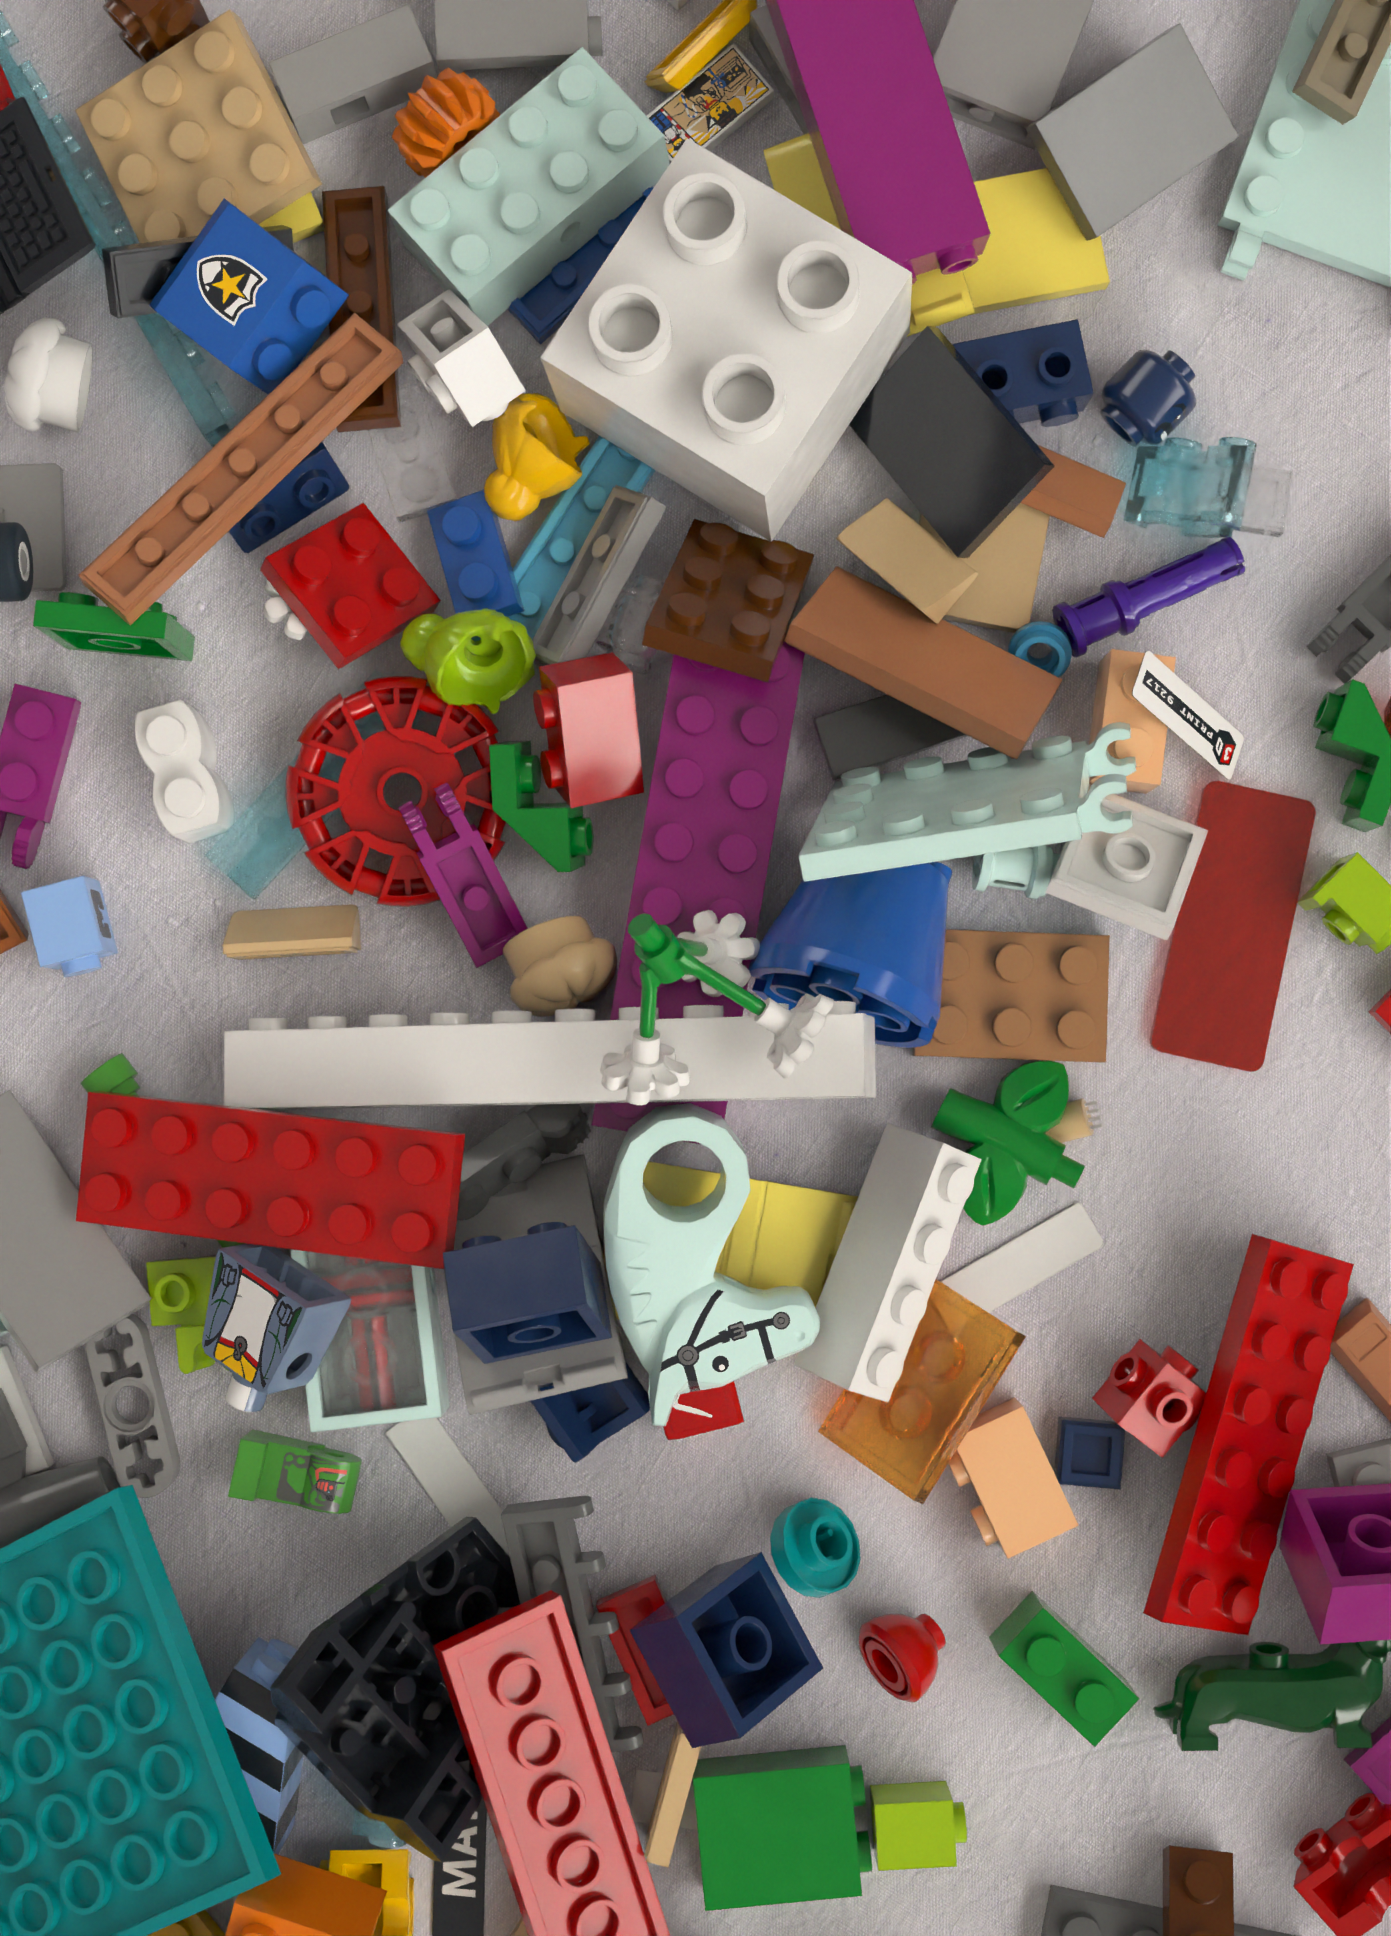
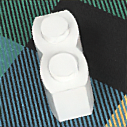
(183, 756)

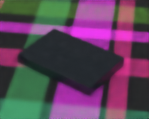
(949, 442)

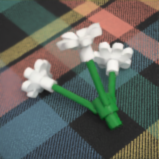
(714, 958)

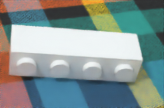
(888, 1261)

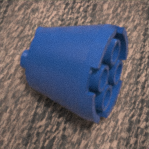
(864, 942)

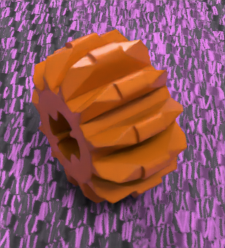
(442, 119)

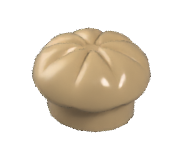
(558, 965)

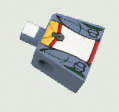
(268, 1322)

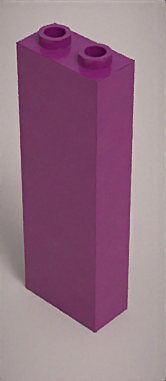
(883, 130)

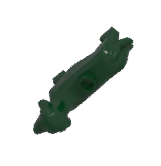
(1278, 1691)

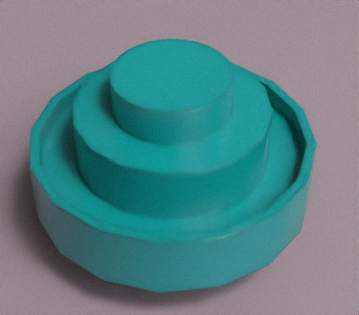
(815, 1547)

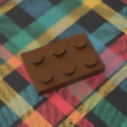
(729, 600)

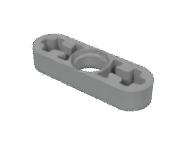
(157, 1446)

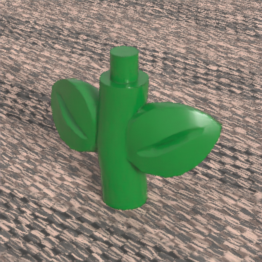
(1011, 1137)

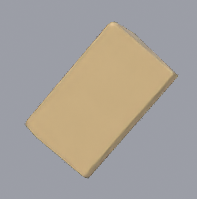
(908, 558)
(293, 932)

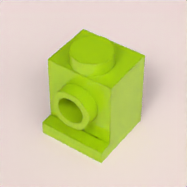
(1354, 903)

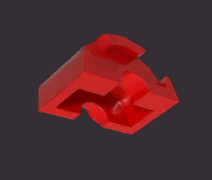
(1348, 1868)

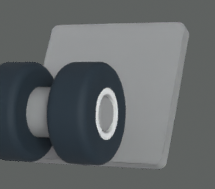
(31, 530)

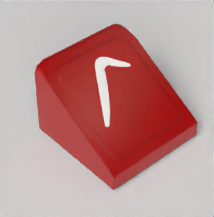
(704, 1412)

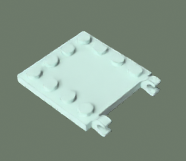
(1310, 178)
(968, 806)

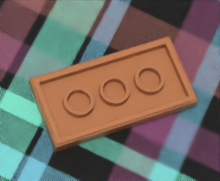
(924, 662)

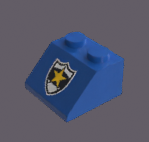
(248, 298)

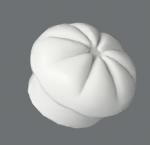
(48, 377)

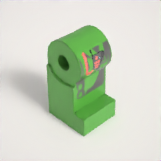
(294, 1473)

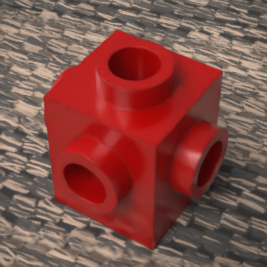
(1152, 1395)

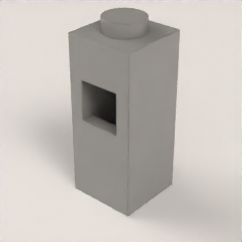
(353, 73)

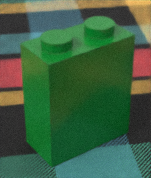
(780, 1827)

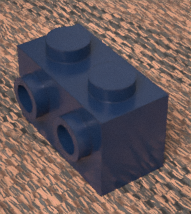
(1034, 371)

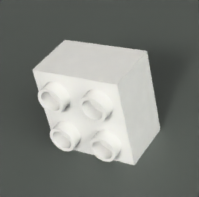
(729, 339)

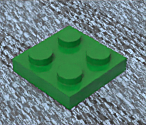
(85, 626)

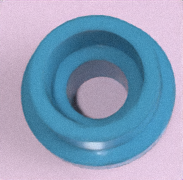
(1043, 632)

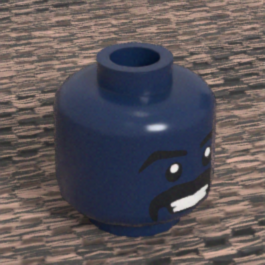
(1148, 397)

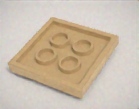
(198, 131)

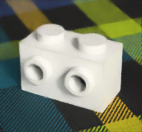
(459, 360)

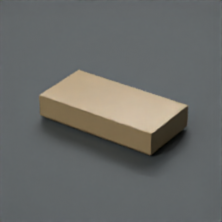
(670, 1799)

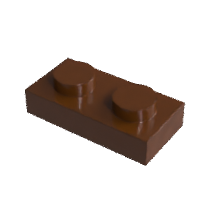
(1197, 1892)

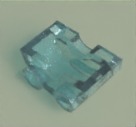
(1192, 486)

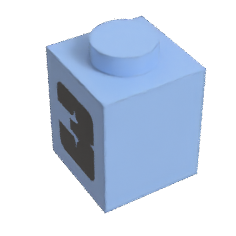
(70, 925)

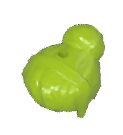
(467, 669)

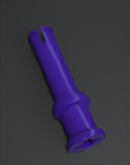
(1122, 605)

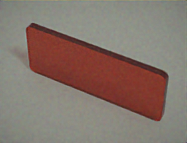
(1233, 927)

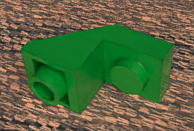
(1357, 733)
(549, 828)

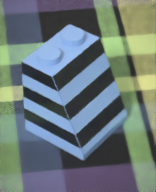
(264, 1752)

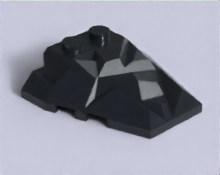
(372, 1697)

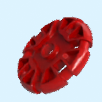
(362, 782)

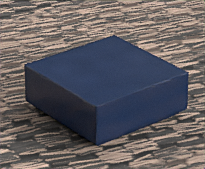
(1089, 1453)

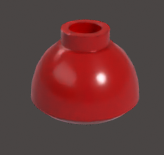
(902, 1653)

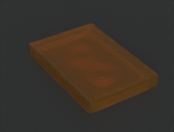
(942, 1388)

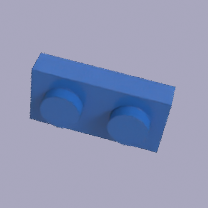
(475, 556)

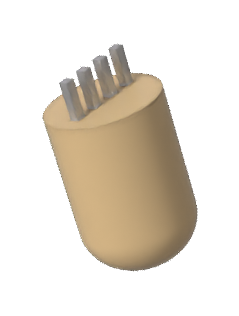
(1075, 1122)

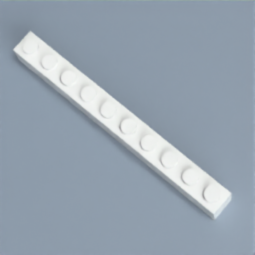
(530, 1060)

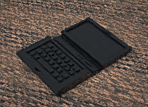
(38, 214)

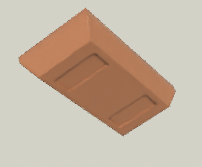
(1364, 1351)

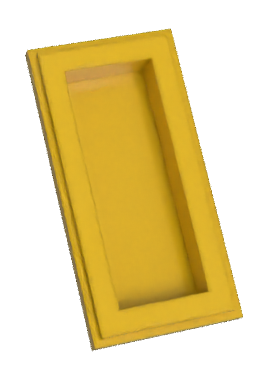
(701, 45)

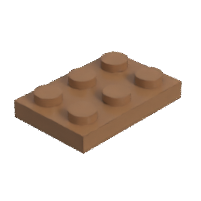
(1023, 997)

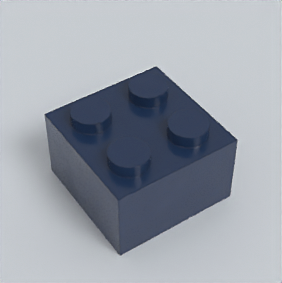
(526, 1293)
(726, 1650)

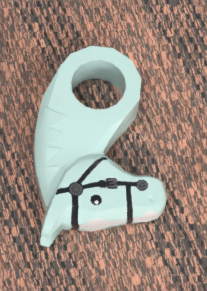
(661, 1261)

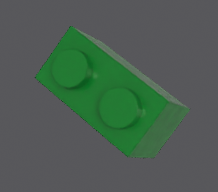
(1063, 1668)

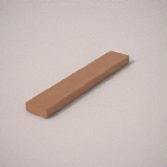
(241, 469)

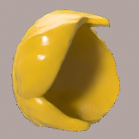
(532, 456)

